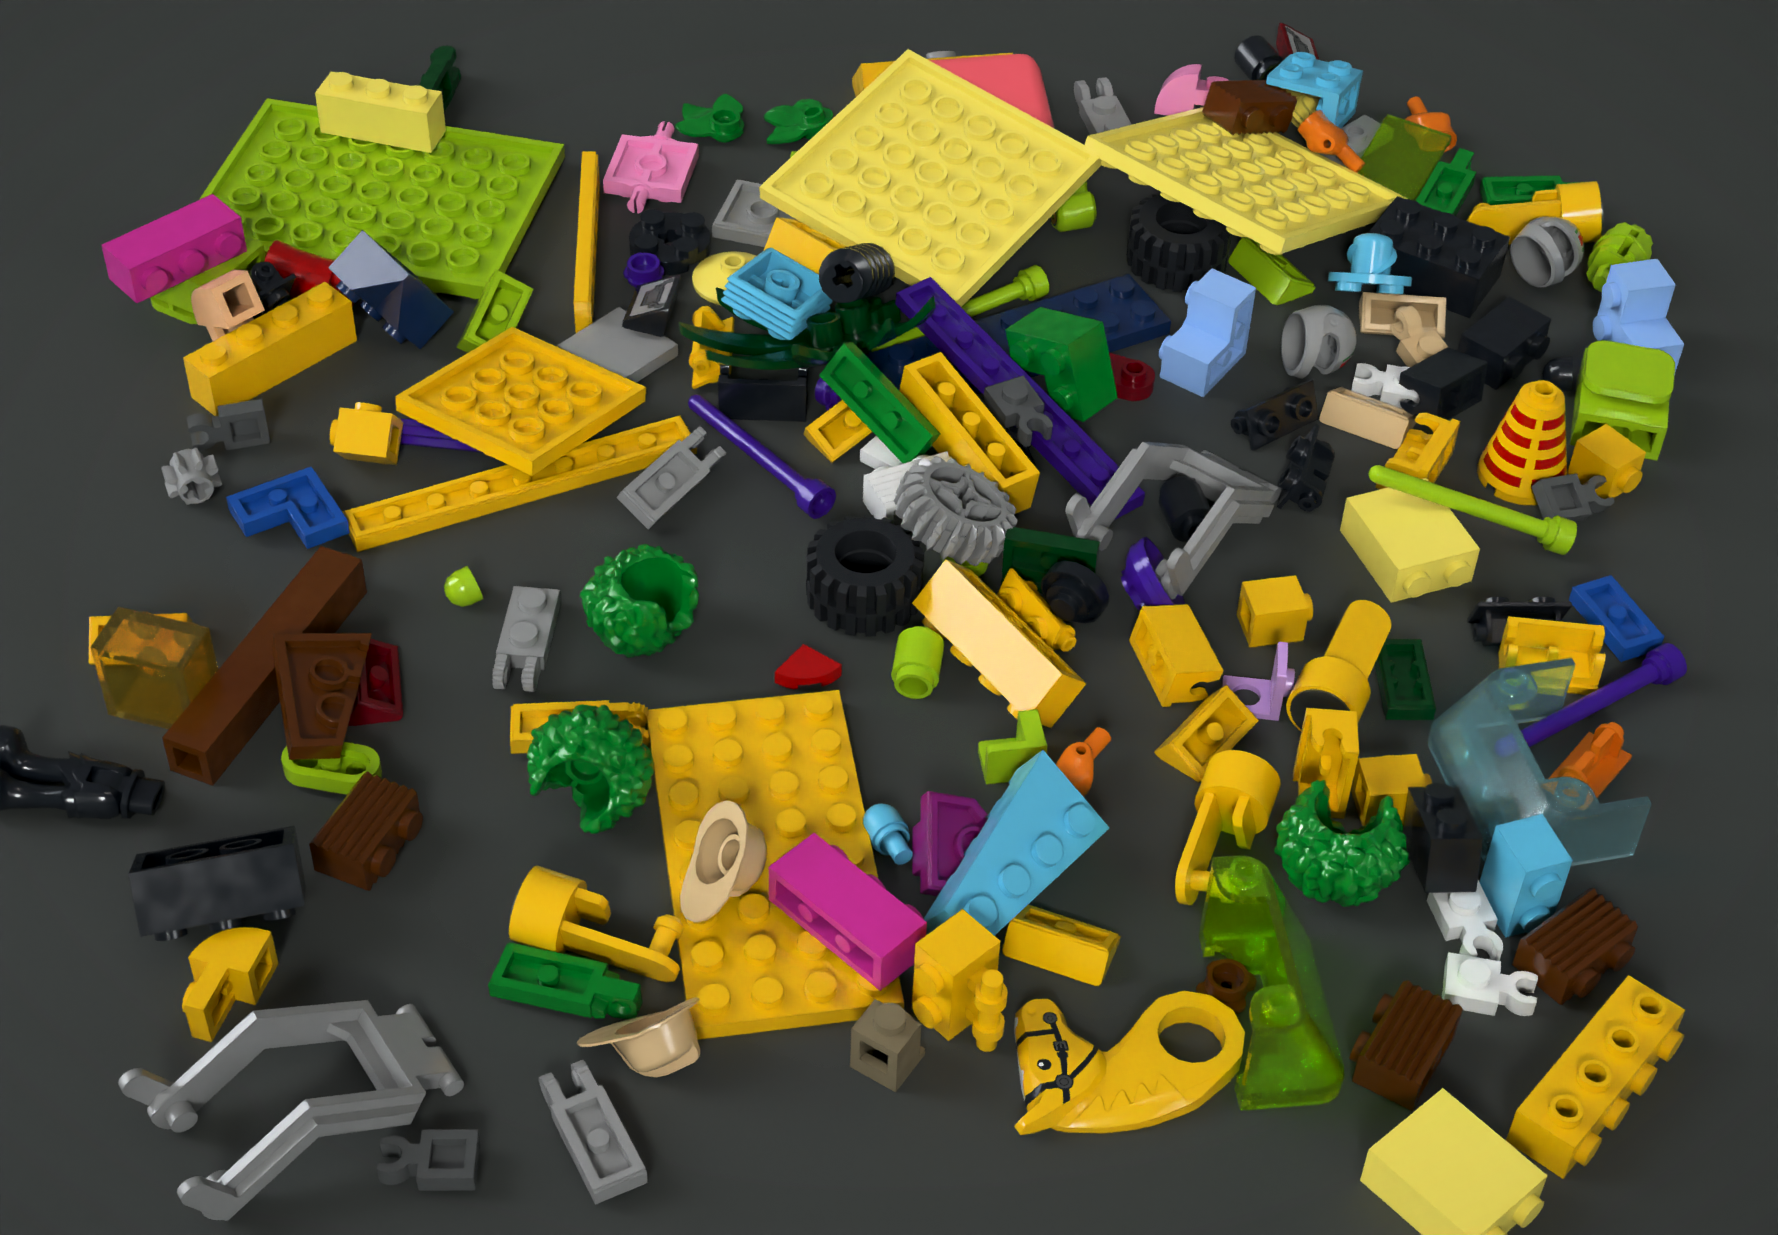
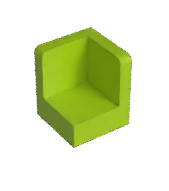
(1004, 756)

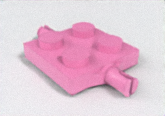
(651, 168)

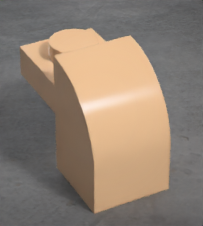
(226, 303)

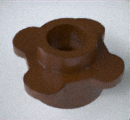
(1232, 975)

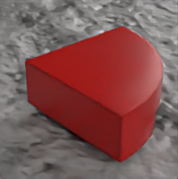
(807, 668)

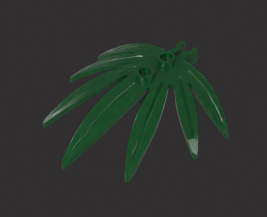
(860, 321)

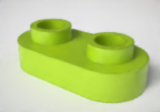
(335, 774)

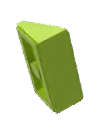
(1270, 273)
(495, 311)

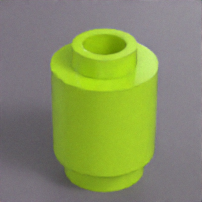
(917, 662)

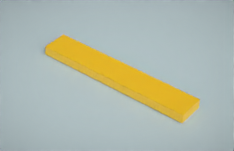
(586, 241)

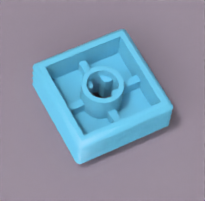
(776, 294)

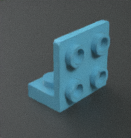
(1332, 81)

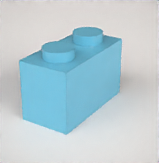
(1524, 874)

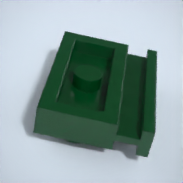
(1035, 552)

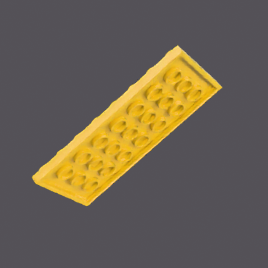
(792, 777)

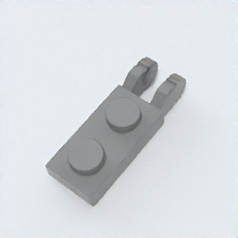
(1102, 112)
(668, 479)
(526, 635)
(594, 1135)

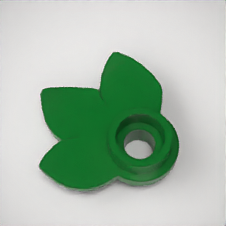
(797, 121)
(720, 122)

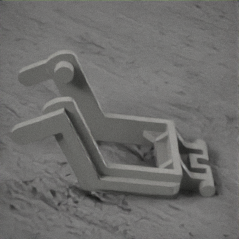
(1236, 494)
(391, 1048)

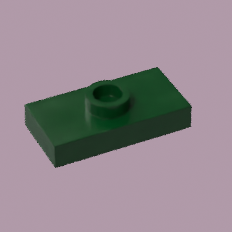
(1404, 681)

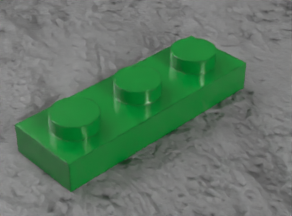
(879, 403)

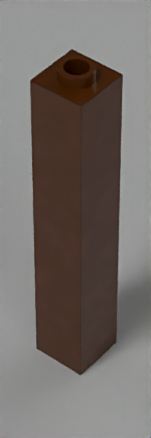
(246, 686)

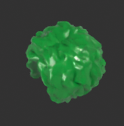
(641, 600)
(597, 758)
(1337, 863)

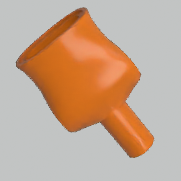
(1435, 120)
(1329, 139)
(1078, 758)

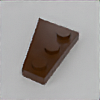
(318, 689)

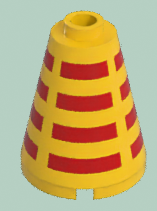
(1526, 444)

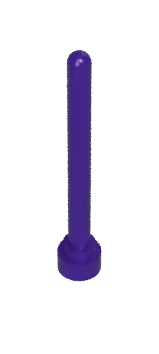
(811, 494)
(1660, 666)

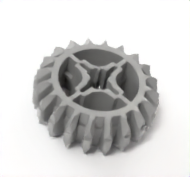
(954, 510)

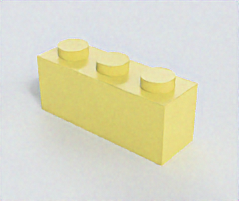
(380, 111)

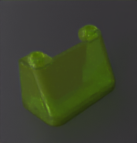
(1293, 1039)

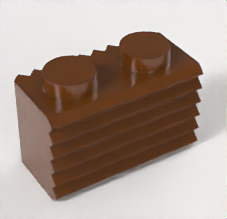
(1249, 107)
(367, 831)
(1577, 946)
(1406, 1043)

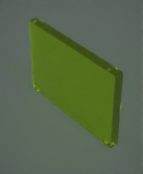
(1403, 155)

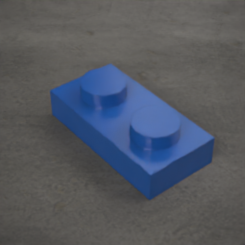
(1626, 626)

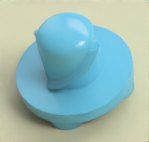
(1371, 264)

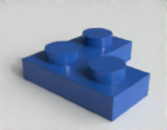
(292, 499)

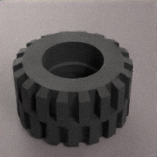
(1173, 244)
(863, 575)

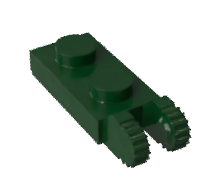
(442, 74)

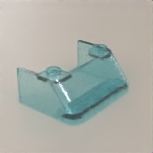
(1500, 780)

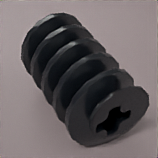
(856, 272)

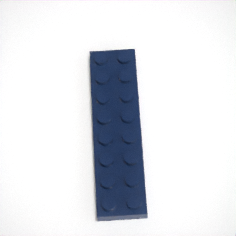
(1118, 302)

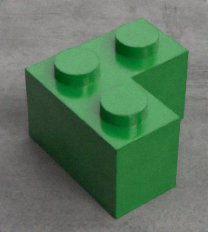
(1071, 357)

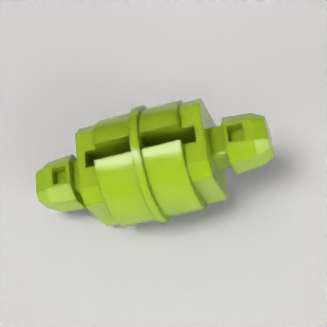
(1617, 246)

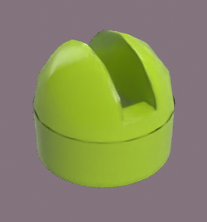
(462, 588)

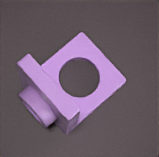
(1269, 691)

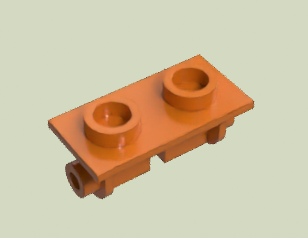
(1596, 758)

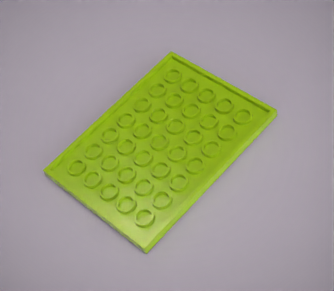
(438, 212)

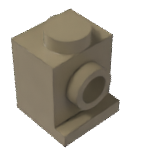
(892, 1032)

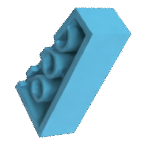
(1021, 848)

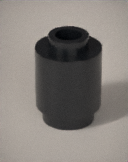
(1257, 57)
(1183, 506)

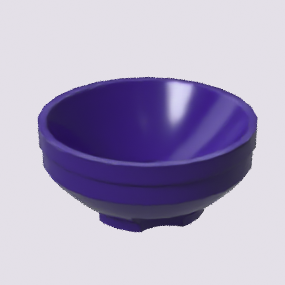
(1140, 576)

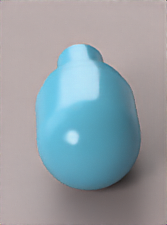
(888, 832)

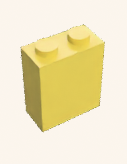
(1408, 543)
(1453, 1173)

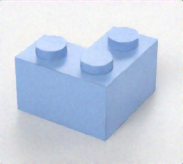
(1637, 306)
(1211, 335)

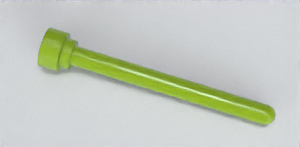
(1029, 285)
(1554, 533)

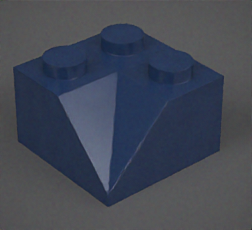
(389, 291)

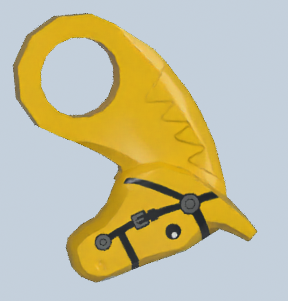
(1133, 1084)

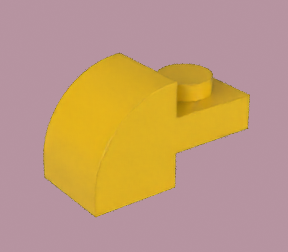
(227, 969)

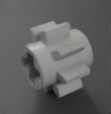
(191, 476)

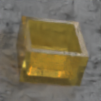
(152, 665)

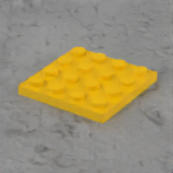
(521, 400)

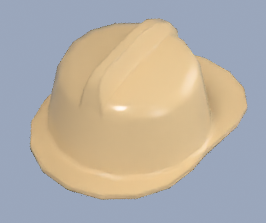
(724, 861)
(652, 1042)

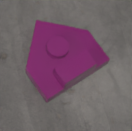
(943, 837)

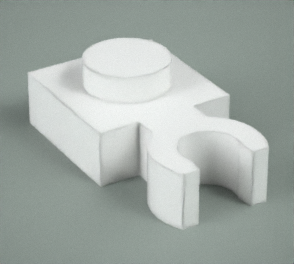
(1371, 381)
(1468, 918)
(1480, 987)

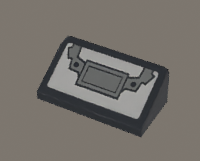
(652, 306)

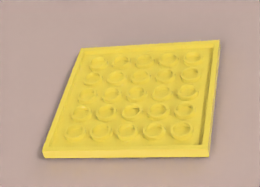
(932, 176)
(1247, 182)

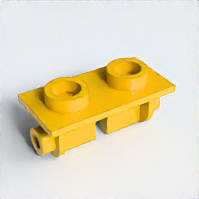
(705, 370)
(1036, 612)

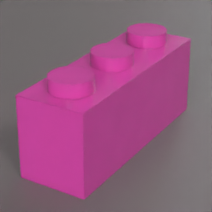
(174, 248)
(846, 910)

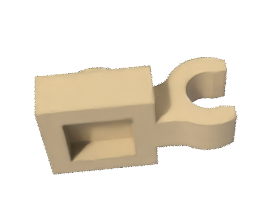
(1415, 343)

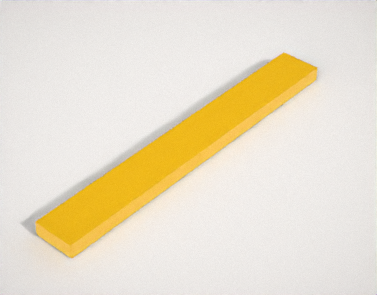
(508, 487)

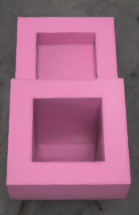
(1184, 90)

